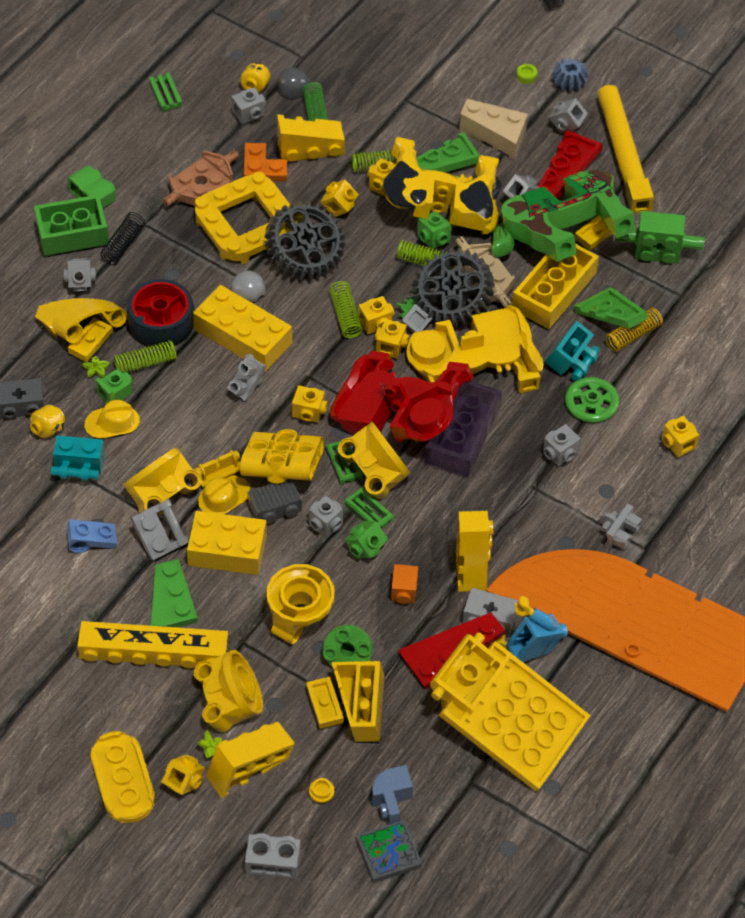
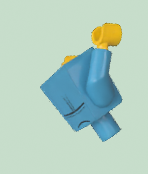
(535, 634)

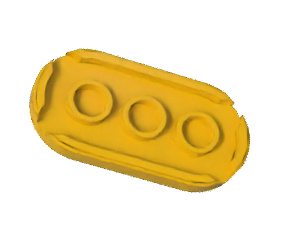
(122, 777)

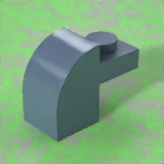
(389, 788)

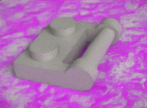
(152, 532)

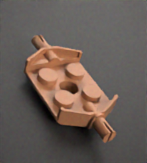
(211, 168)

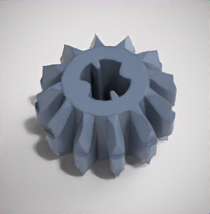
(570, 74)

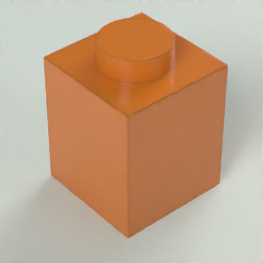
(404, 584)

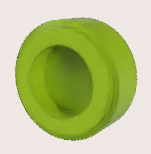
(526, 73)

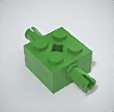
(661, 237)

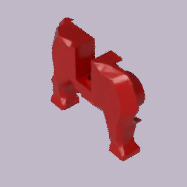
(373, 393)

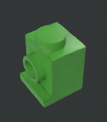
(114, 386)

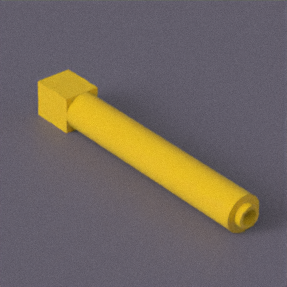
(638, 188)

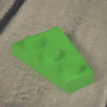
(450, 156)
(612, 308)
(171, 597)

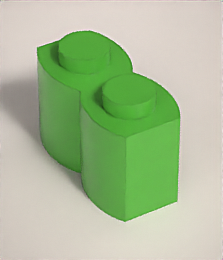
(89, 183)

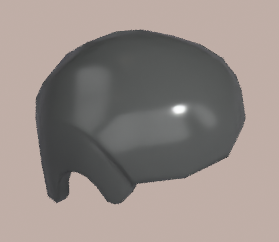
(291, 83)

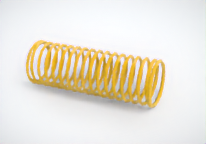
(634, 338)

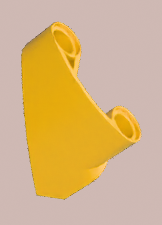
(66, 314)

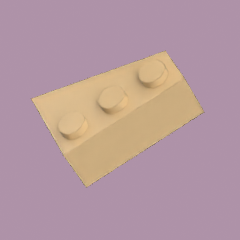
(494, 125)

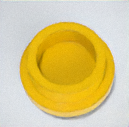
(321, 790)

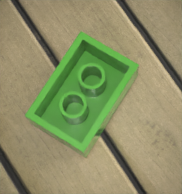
(71, 225)

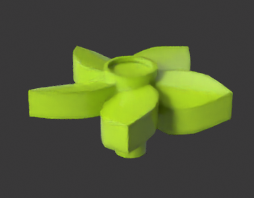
(96, 367)
(209, 744)

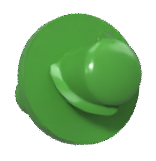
(347, 644)

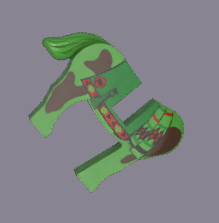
(539, 215)

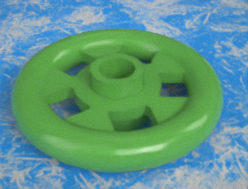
(594, 384)

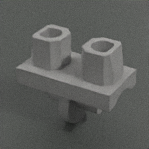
(247, 377)
(617, 524)

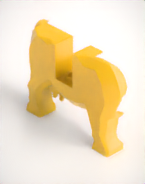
(495, 341)

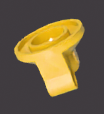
(375, 459)
(162, 480)
(297, 586)
(229, 690)

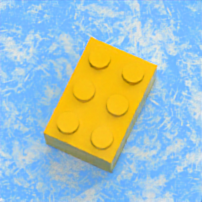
(227, 542)

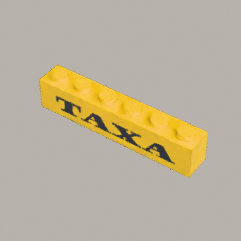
(150, 644)

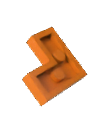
(256, 161)

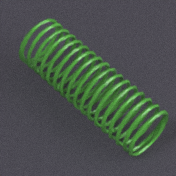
(309, 113)

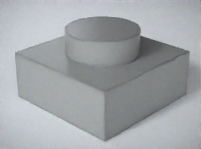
(416, 319)

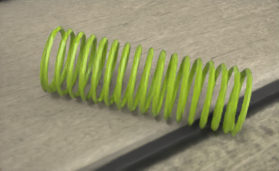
(354, 159)
(421, 254)
(345, 308)
(146, 360)

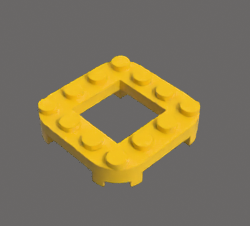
(218, 229)

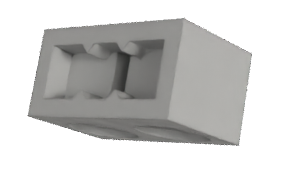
(271, 862)

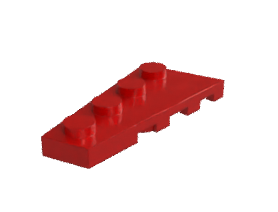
(572, 156)
(430, 654)

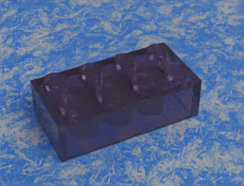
(463, 439)

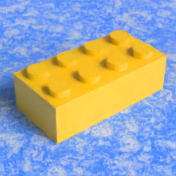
(554, 286)
(242, 326)

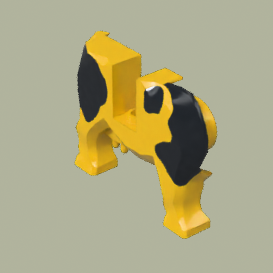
(425, 190)

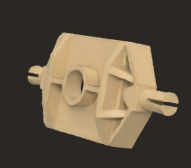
(502, 279)

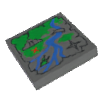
(388, 851)

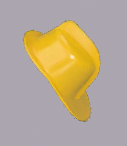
(112, 420)
(223, 494)

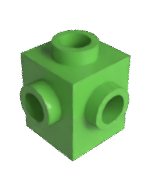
(434, 230)
(366, 539)

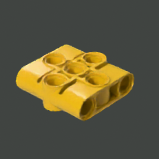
(282, 456)

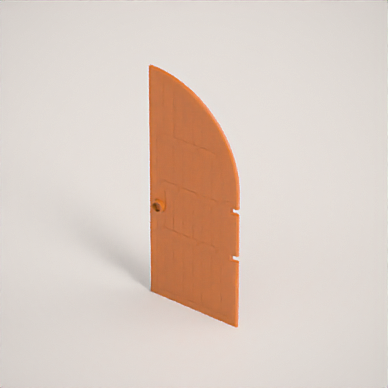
(636, 619)

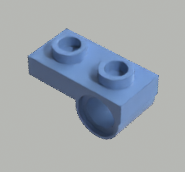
(90, 534)

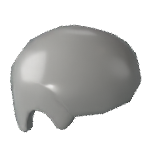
(248, 285)

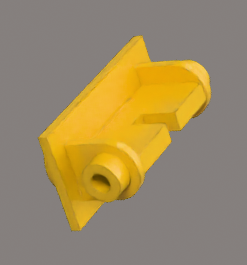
(220, 467)

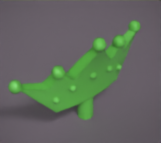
(405, 307)

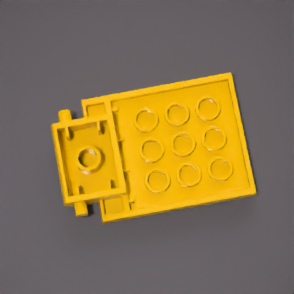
(507, 709)

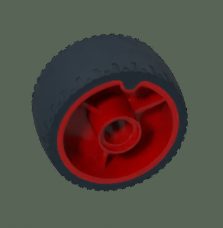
(160, 313)

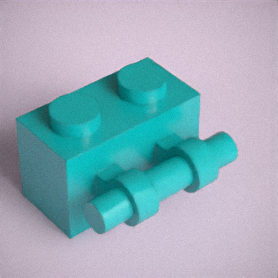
(569, 348)
(78, 458)

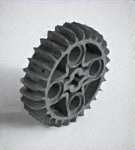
(300, 247)
(447, 280)

